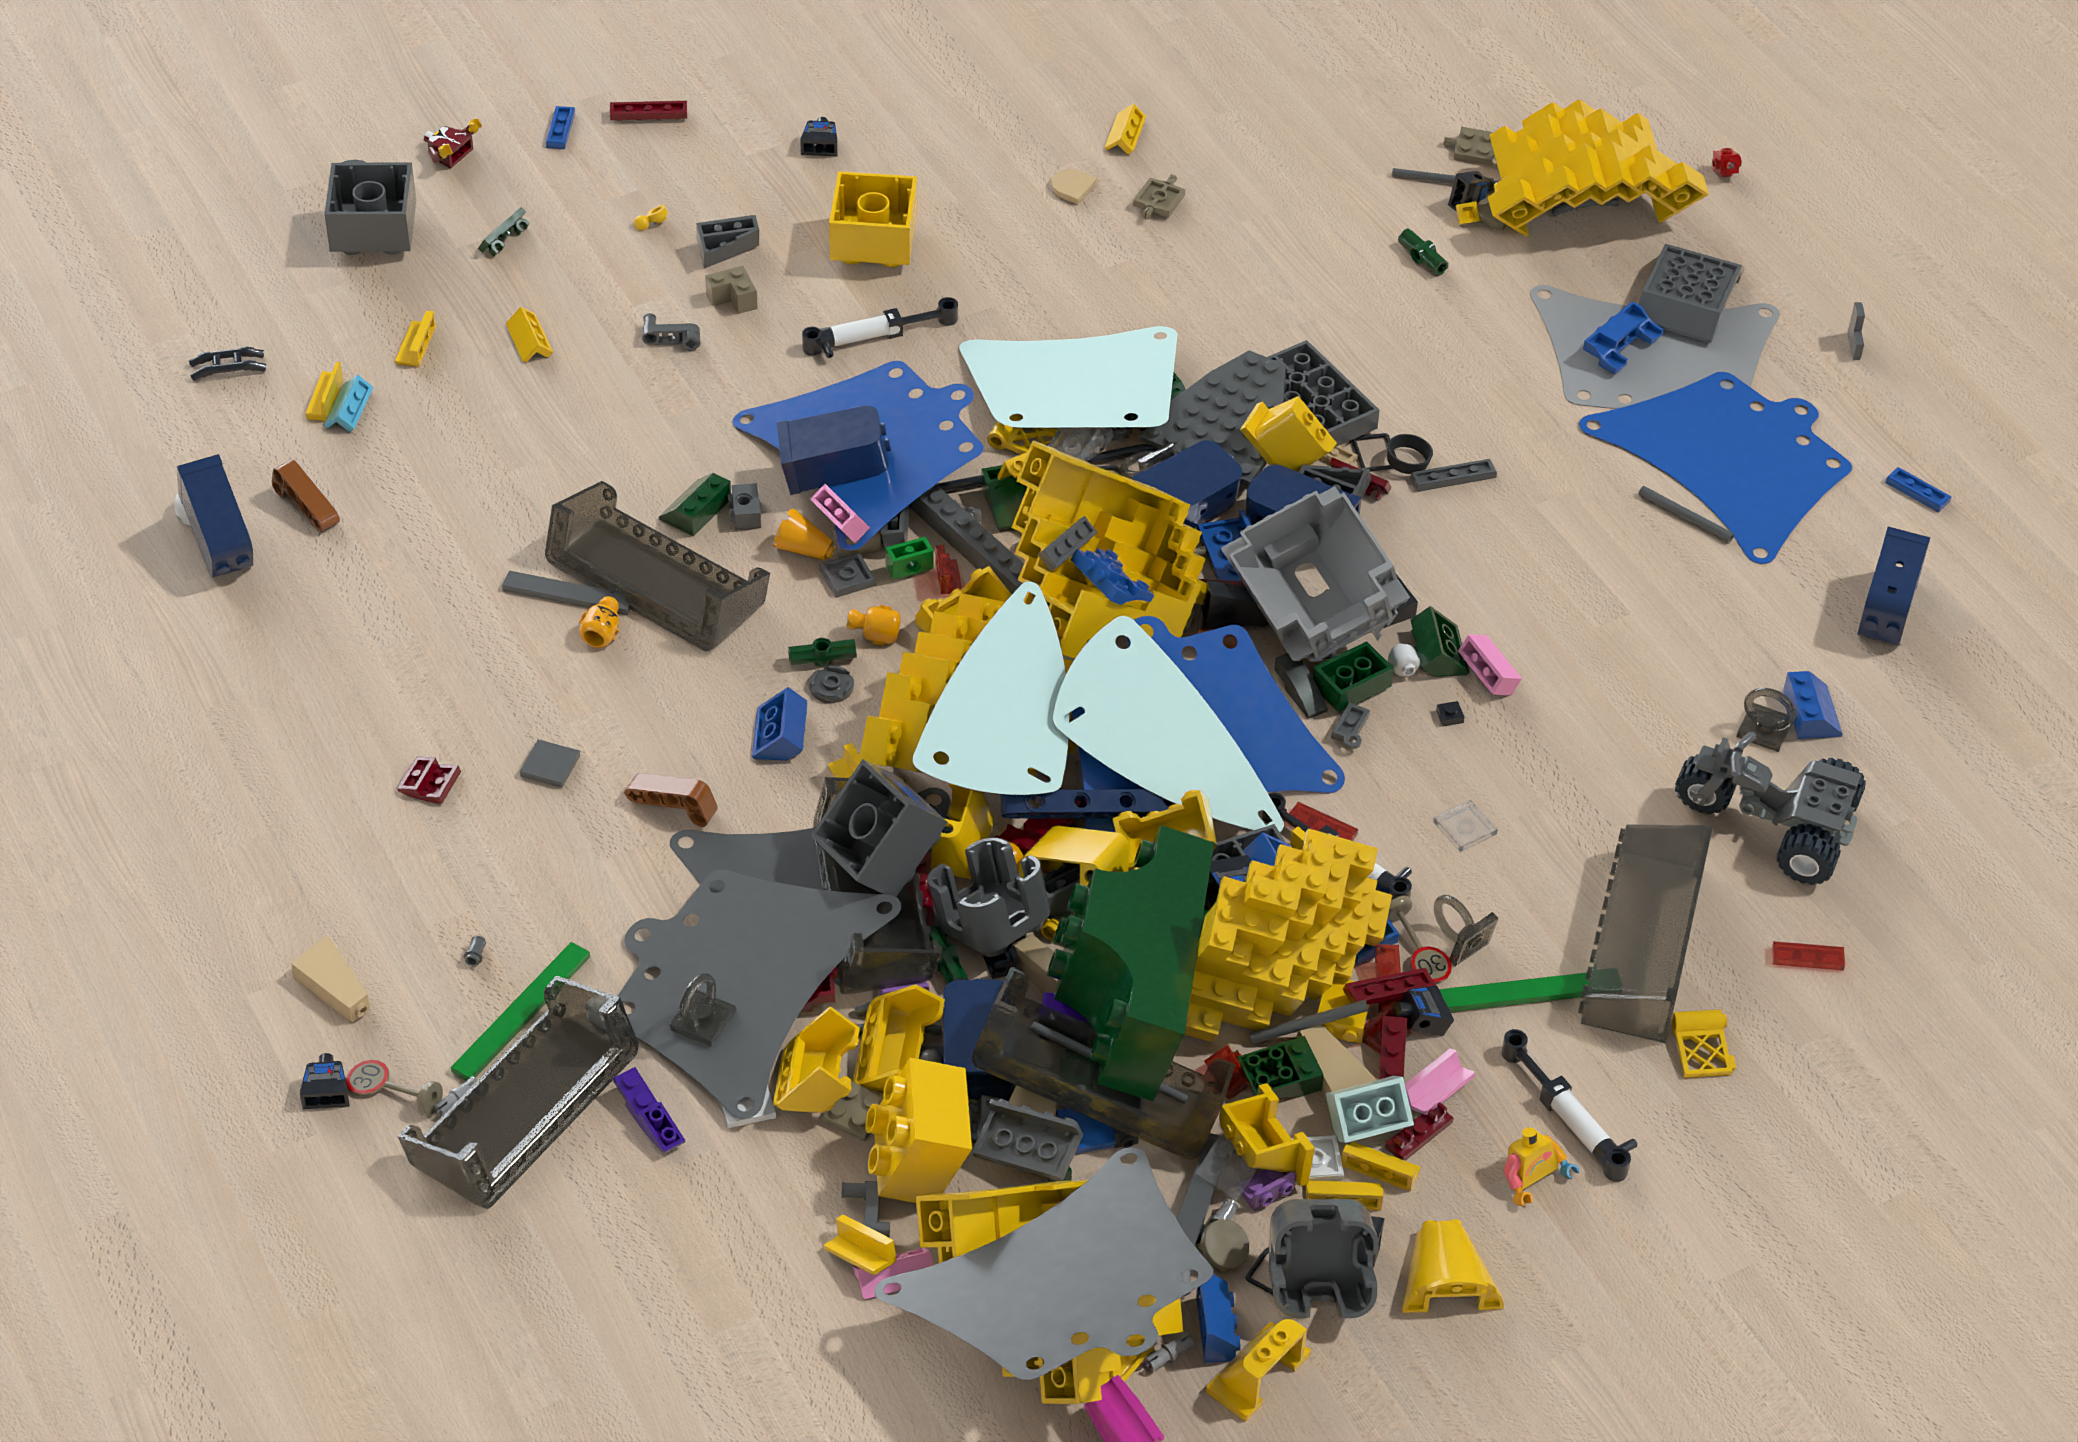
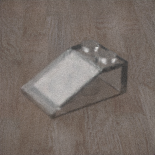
(1081, 441)

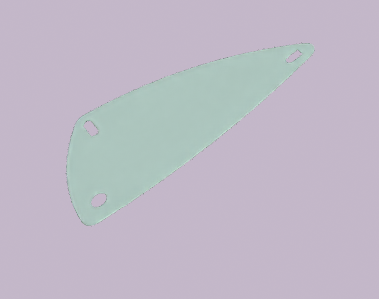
(1002, 706)
(1157, 727)

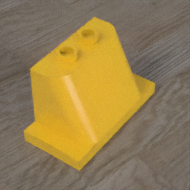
(1287, 434)
(1262, 1139)
(1240, 1380)

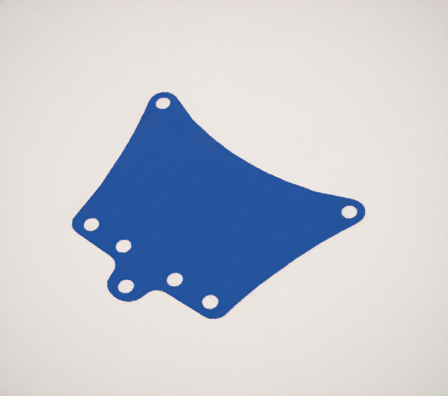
(919, 448)
(1731, 455)
(1246, 704)

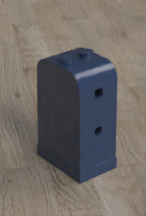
(832, 448)
(1199, 476)
(1280, 487)
(214, 516)
(1893, 586)
(964, 1017)

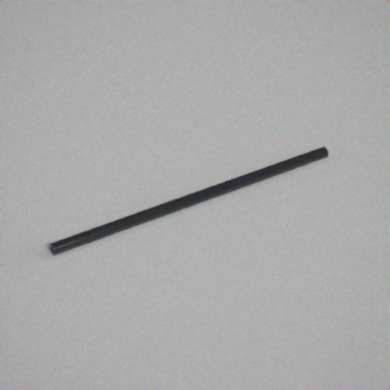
(1104, 456)

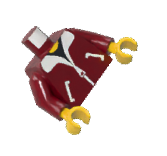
(451, 144)

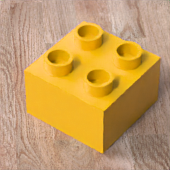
(873, 218)
(919, 1130)

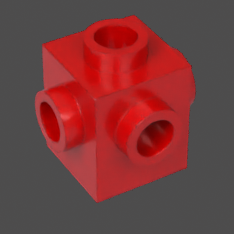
(1726, 162)

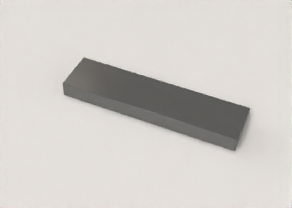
(1453, 475)
(1067, 543)

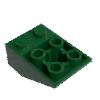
(1002, 496)
(1286, 1067)

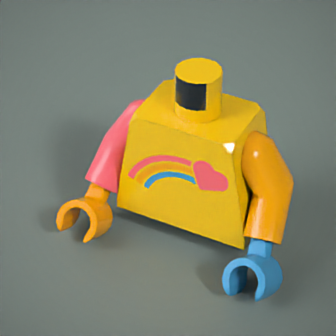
(1531, 1160)

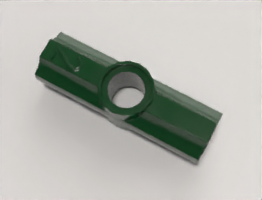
(1423, 252)
(822, 652)
(949, 963)

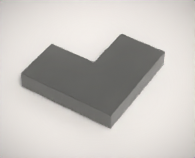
(1855, 331)

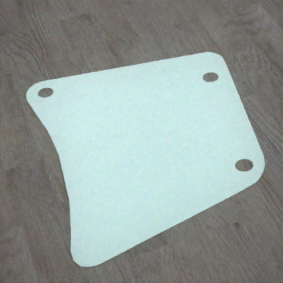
(1076, 379)

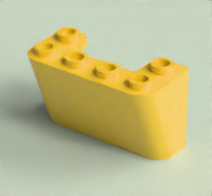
(982, 584)
(1190, 817)
(970, 822)
(1080, 846)

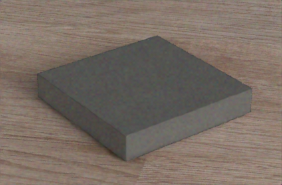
(847, 574)
(550, 763)

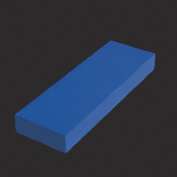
(560, 127)
(1918, 489)

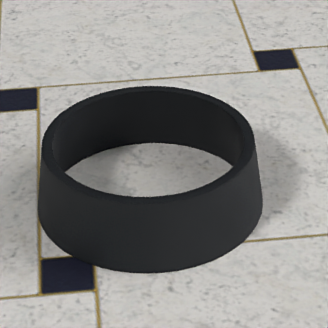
(1413, 442)

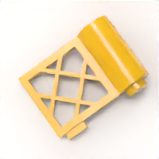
(1004, 436)
(1698, 1026)

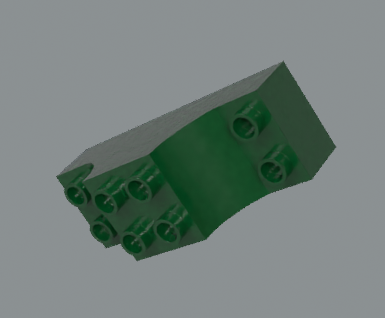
(1135, 958)

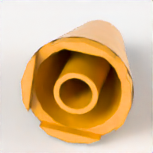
(803, 537)

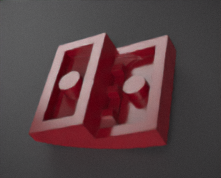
(429, 780)

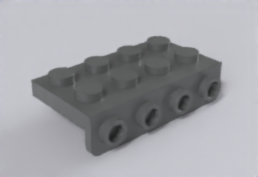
(1028, 1140)

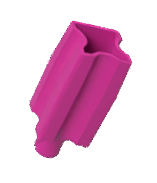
(1122, 1415)

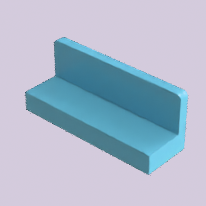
(349, 403)

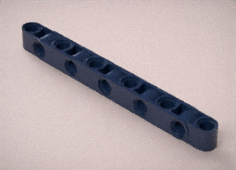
(1096, 804)

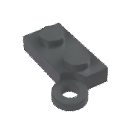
(1350, 725)

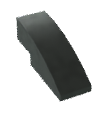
(1300, 685)

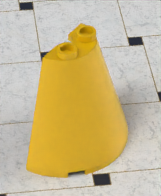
(1447, 1266)

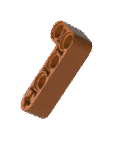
(292, 480)
(674, 792)

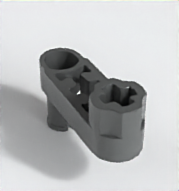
(685, 334)
(869, 1192)

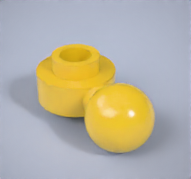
(656, 215)

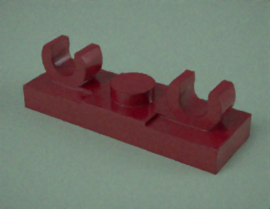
(1376, 483)
(1418, 1135)

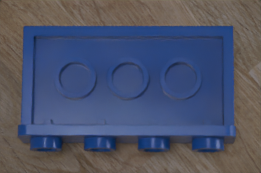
(1219, 534)

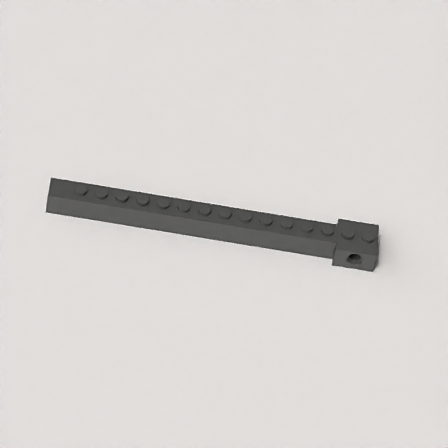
(968, 536)

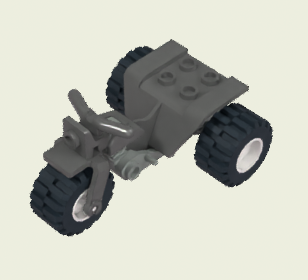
(1811, 806)

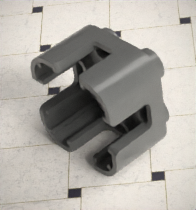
(997, 901)
(1323, 1255)

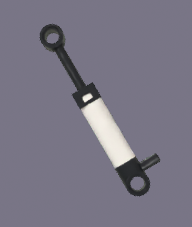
(890, 324)
(1386, 882)
(1557, 1096)

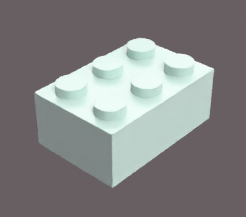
(1369, 1109)

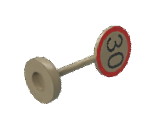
(1427, 957)
(373, 1075)

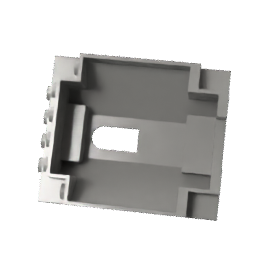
(1338, 543)

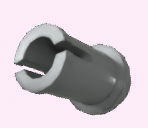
(473, 955)

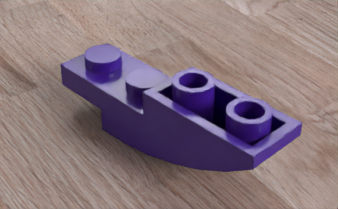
(647, 1111)

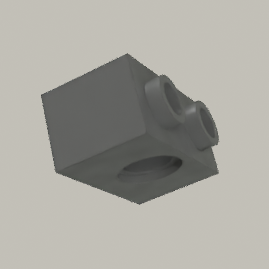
(745, 506)

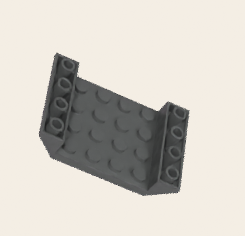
(1689, 292)

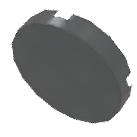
(831, 684)

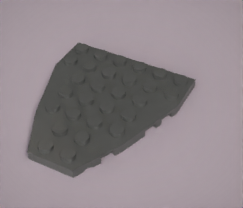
(1219, 407)

